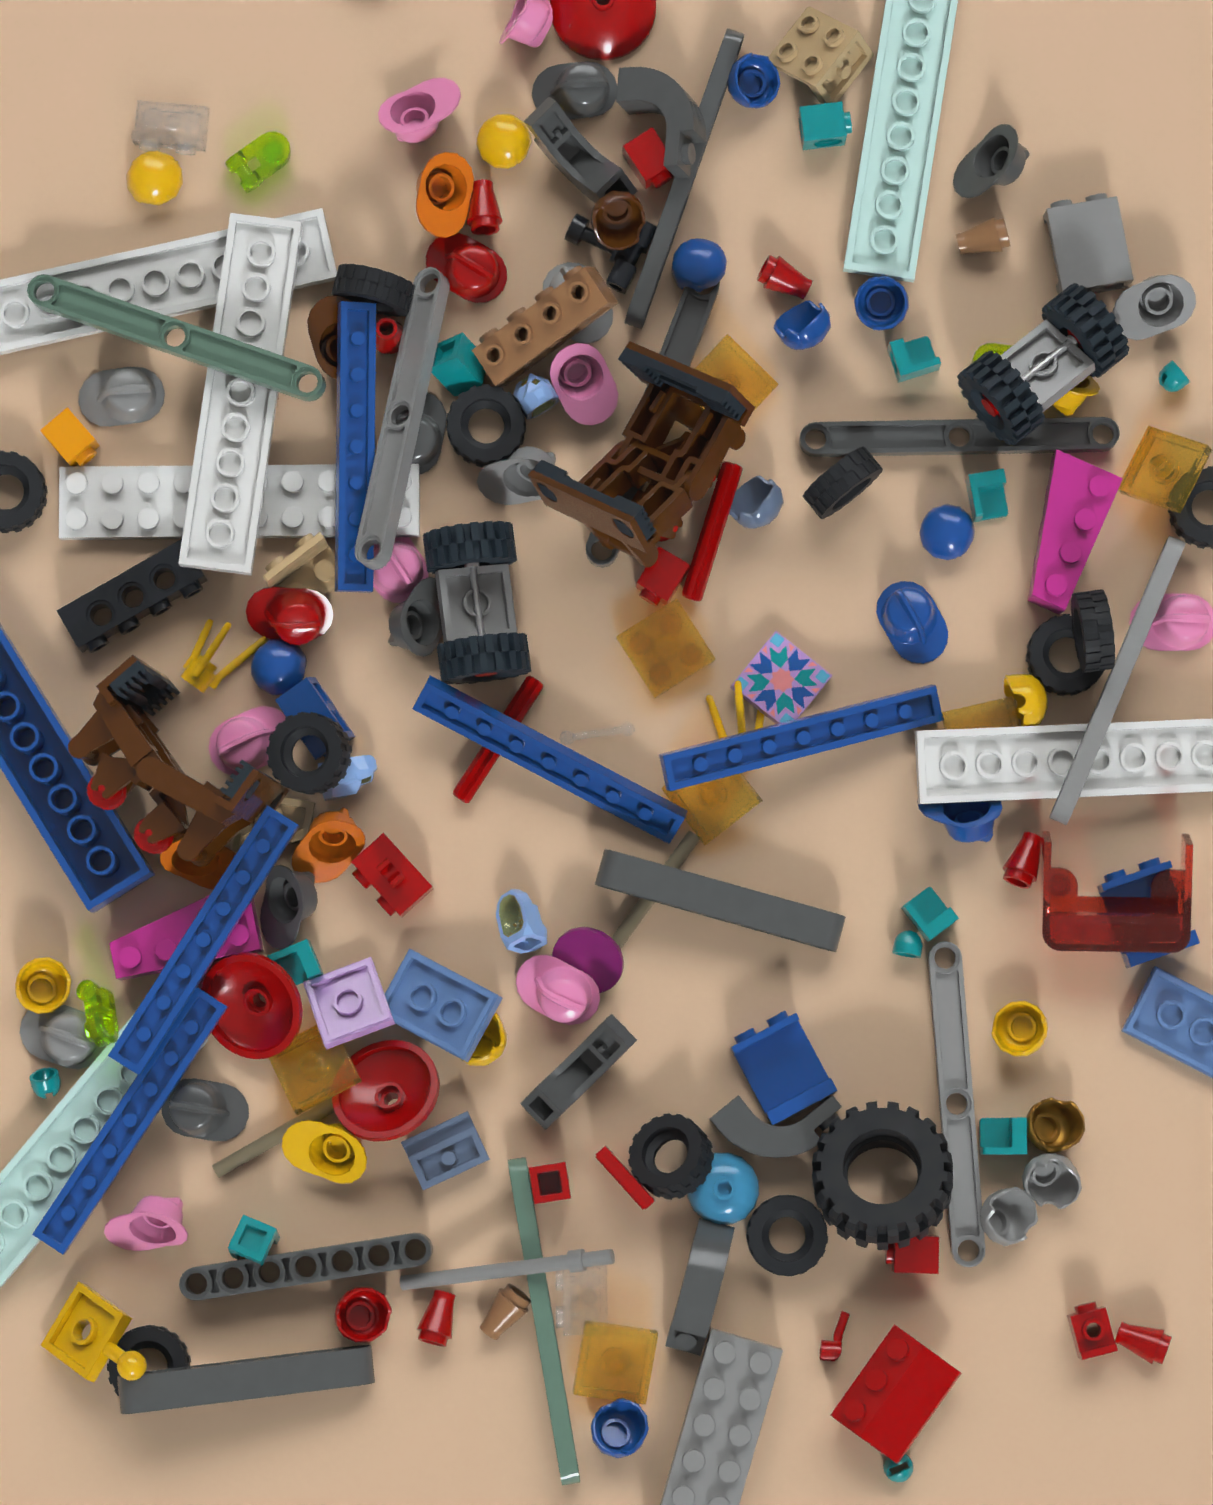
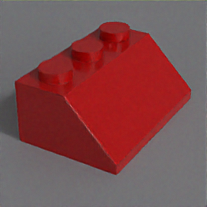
(896, 1394)

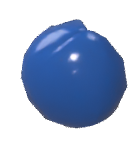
(753, 81)
(698, 264)
(881, 303)
(803, 325)
(947, 532)
(278, 666)
(619, 1428)

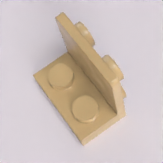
(822, 54)
(307, 567)

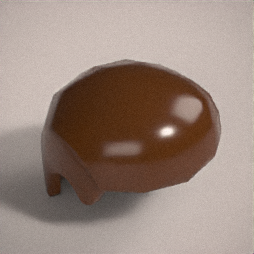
(618, 220)

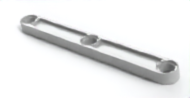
(398, 442)
(1117, 680)
(955, 1076)

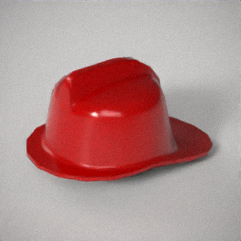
(470, 266)
(289, 614)

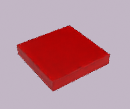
(624, 1178)

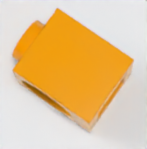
(70, 439)

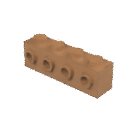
(544, 325)

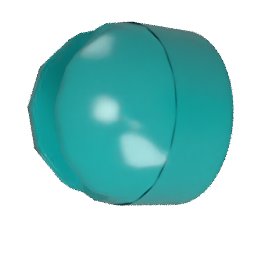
(1172, 377)
(908, 944)
(45, 1081)
(902, 1475)

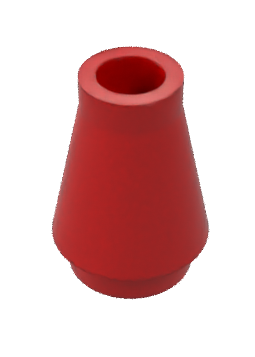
(484, 212)
(784, 278)
(388, 343)
(1023, 863)
(438, 1319)
(1145, 1342)

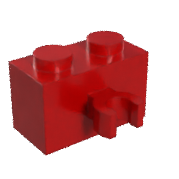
(391, 875)

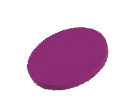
(593, 954)

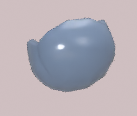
(757, 503)

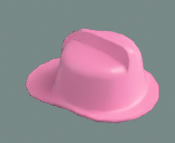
(529, 22)
(417, 111)
(584, 384)
(401, 573)
(1180, 623)
(244, 739)
(557, 989)
(149, 1226)

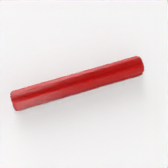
(712, 531)
(486, 758)

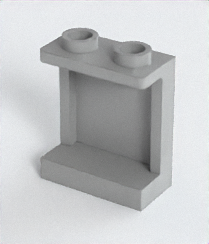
(1089, 244)

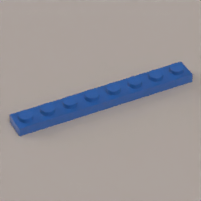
(354, 438)
(800, 737)
(550, 759)
(203, 940)
(129, 1122)

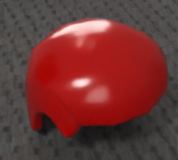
(362, 1314)

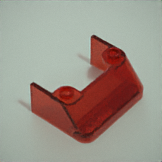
(1117, 923)

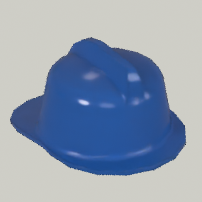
(912, 622)
(965, 820)

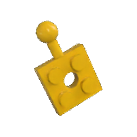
(107, 1327)

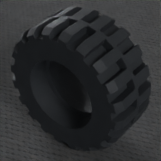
(882, 1129)

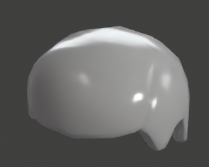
(1052, 1180)
(1008, 1216)

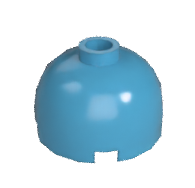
(728, 1190)

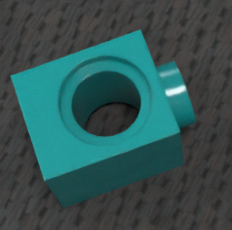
(823, 125)

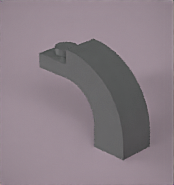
(652, 91)
(574, 154)
(578, 1072)
(756, 1137)
(700, 1287)

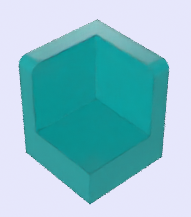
(912, 358)
(457, 365)
(987, 495)
(929, 914)
(298, 961)
(1003, 1136)
(253, 1240)

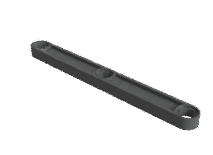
(682, 187)
(680, 346)
(932, 437)

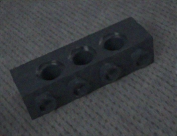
(80, 613)

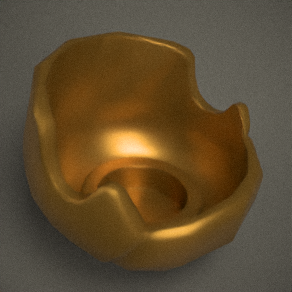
(1055, 1125)

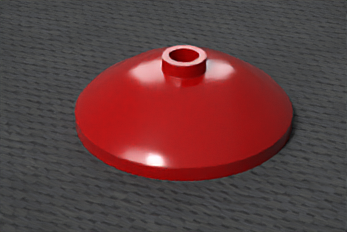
(603, 30)
(249, 1024)
(387, 1073)

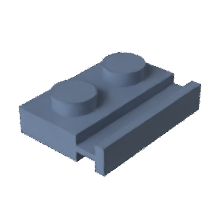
(445, 1150)

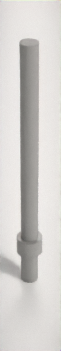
(575, 1261)

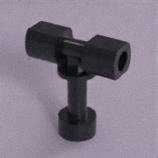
(623, 260)

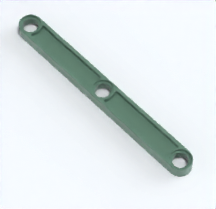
(199, 346)
(544, 1324)

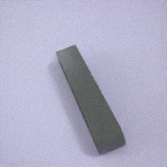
(720, 900)
(289, 1273)
(247, 1379)

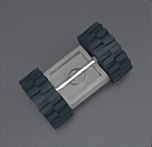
(1043, 366)
(476, 602)

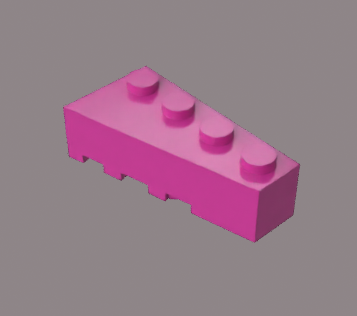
(1072, 517)
(151, 946)

